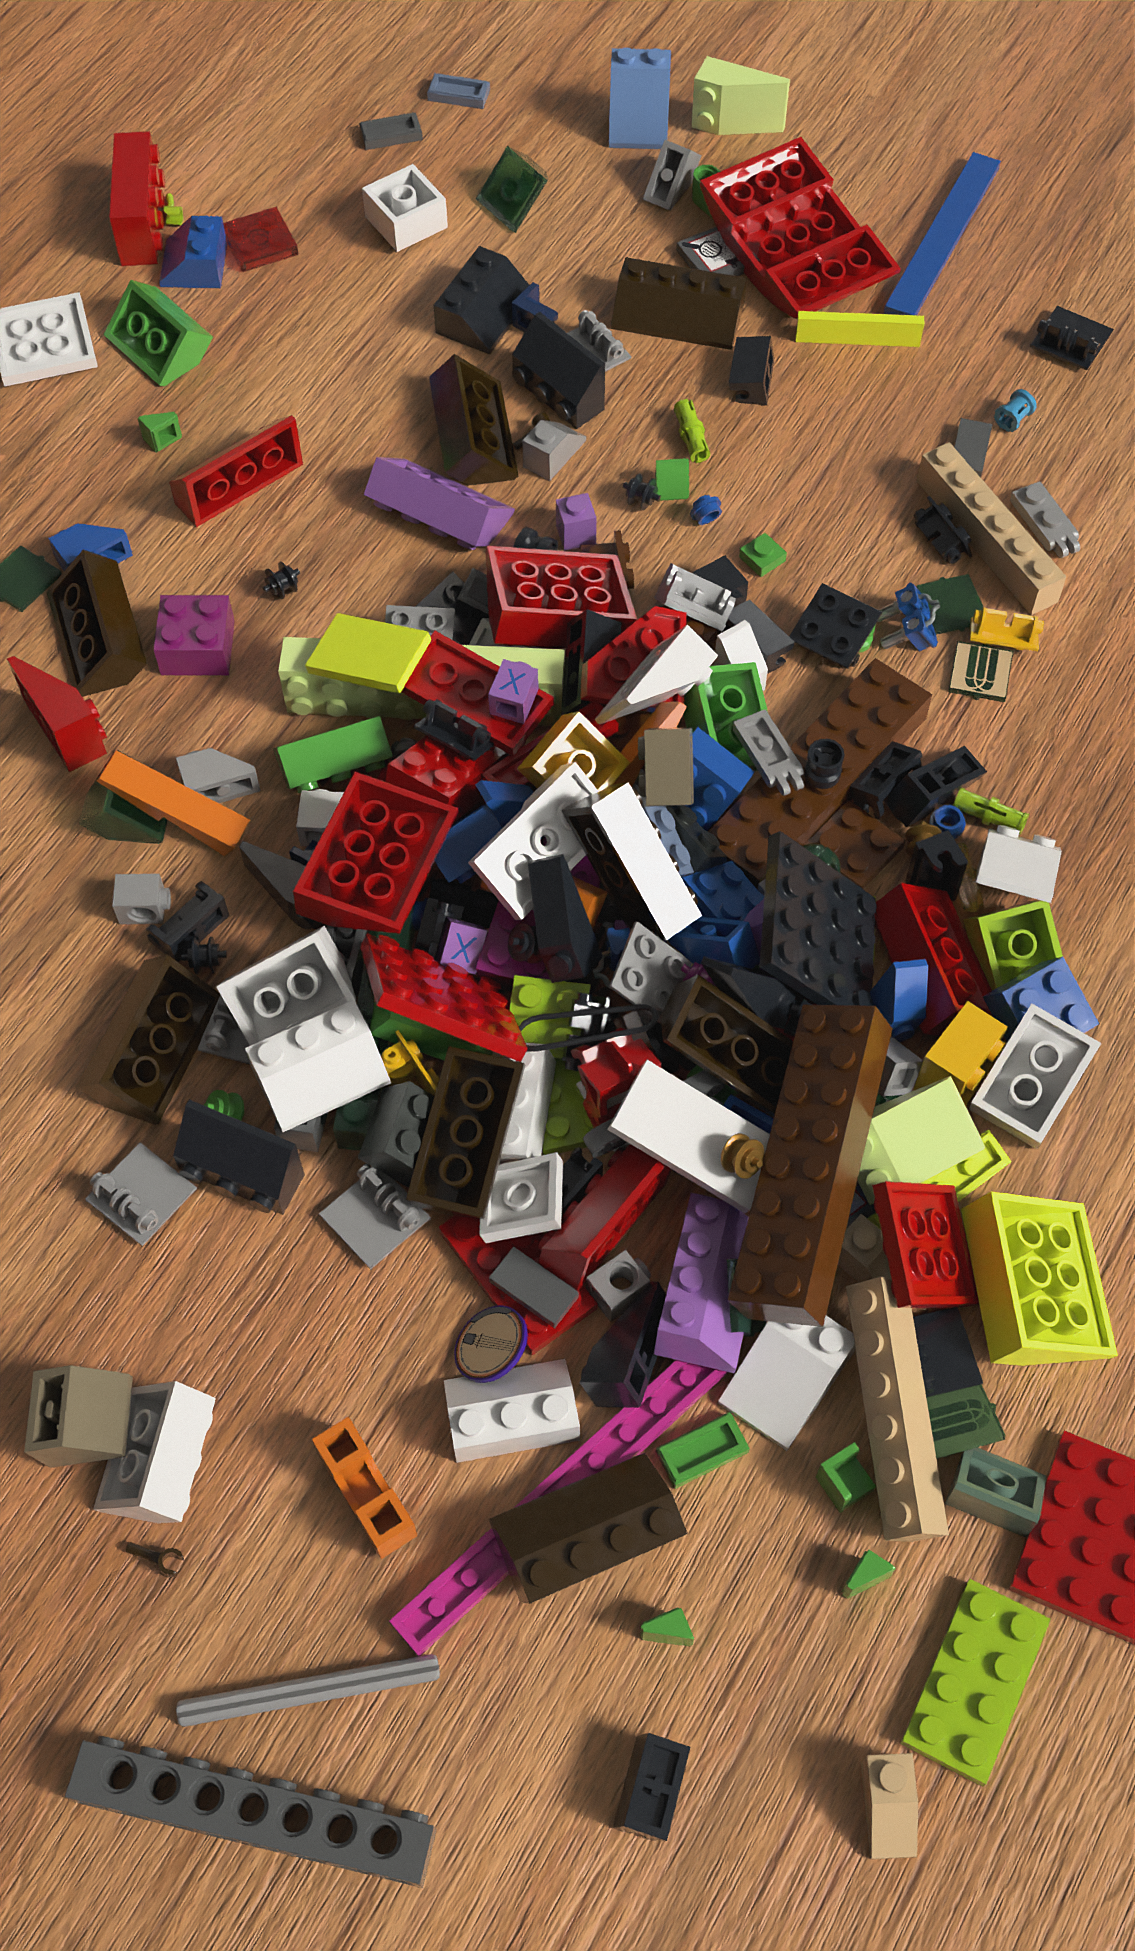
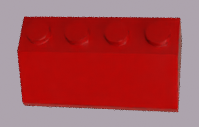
(238, 471)
(925, 925)
(603, 1215)

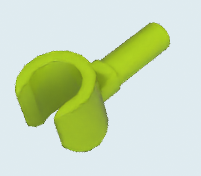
(173, 213)

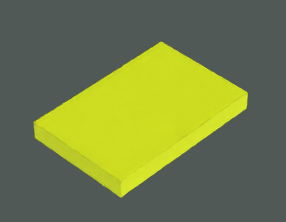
(368, 652)

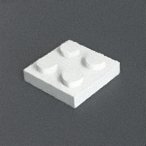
(524, 1199)

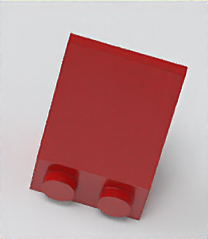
(62, 714)

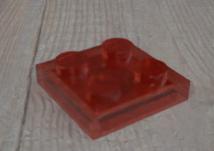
(260, 239)

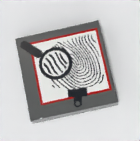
(709, 253)

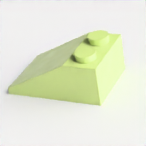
(738, 99)
(918, 1137)

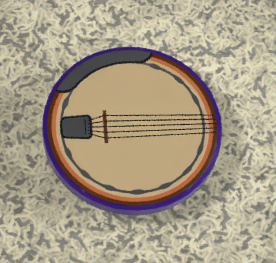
(490, 1344)

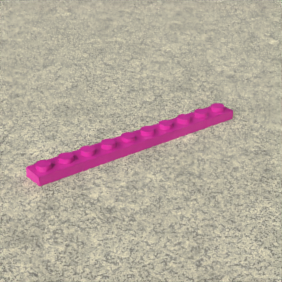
(620, 1439)

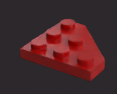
(618, 660)

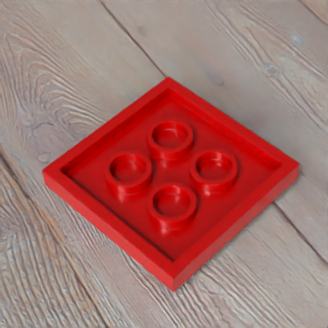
(925, 1245)

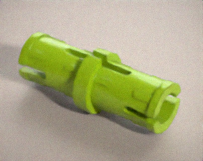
(691, 431)
(987, 809)

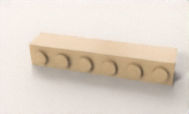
(992, 528)
(896, 1414)

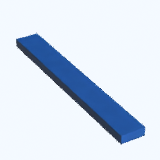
(942, 236)

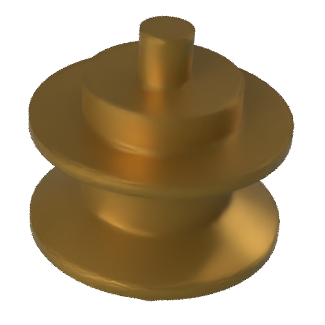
(918, 833)
(742, 1155)

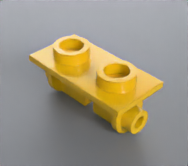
(989, 628)

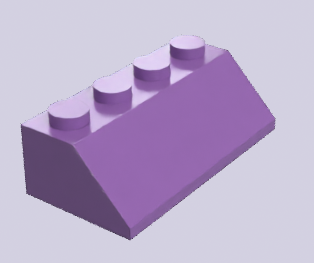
(436, 501)
(696, 1305)

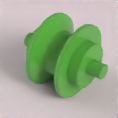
(228, 1104)

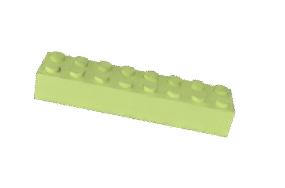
(322, 695)

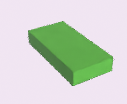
(702, 1450)

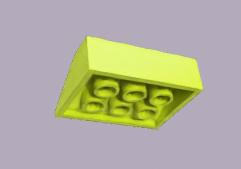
(1037, 1280)

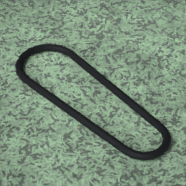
(591, 1012)

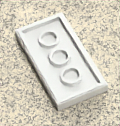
(685, 1132)

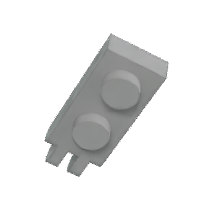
(1046, 519)
(769, 751)

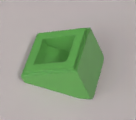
(160, 429)
(672, 479)
(868, 1573)
(668, 1629)

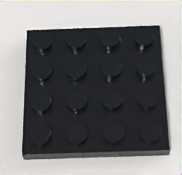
(816, 927)

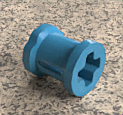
(1015, 410)

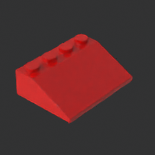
(542, 590)
(373, 857)

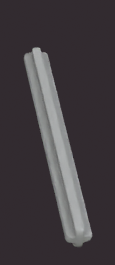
(307, 1690)

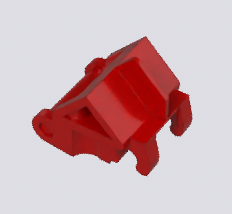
(608, 1071)

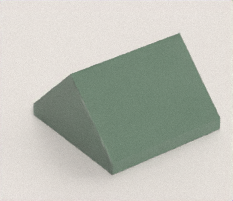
(997, 1491)

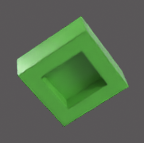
(762, 554)

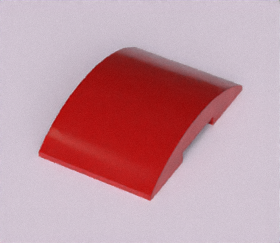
(796, 227)

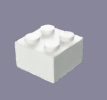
(405, 207)

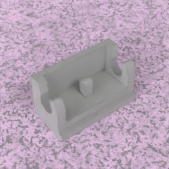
(696, 596)

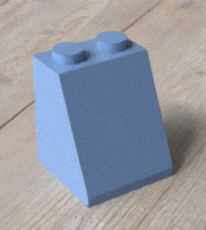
(639, 98)

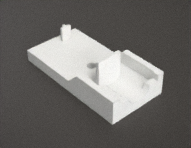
(506, 856)

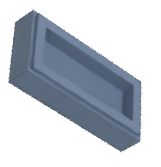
(458, 91)

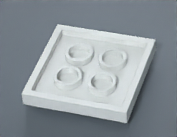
(44, 339)

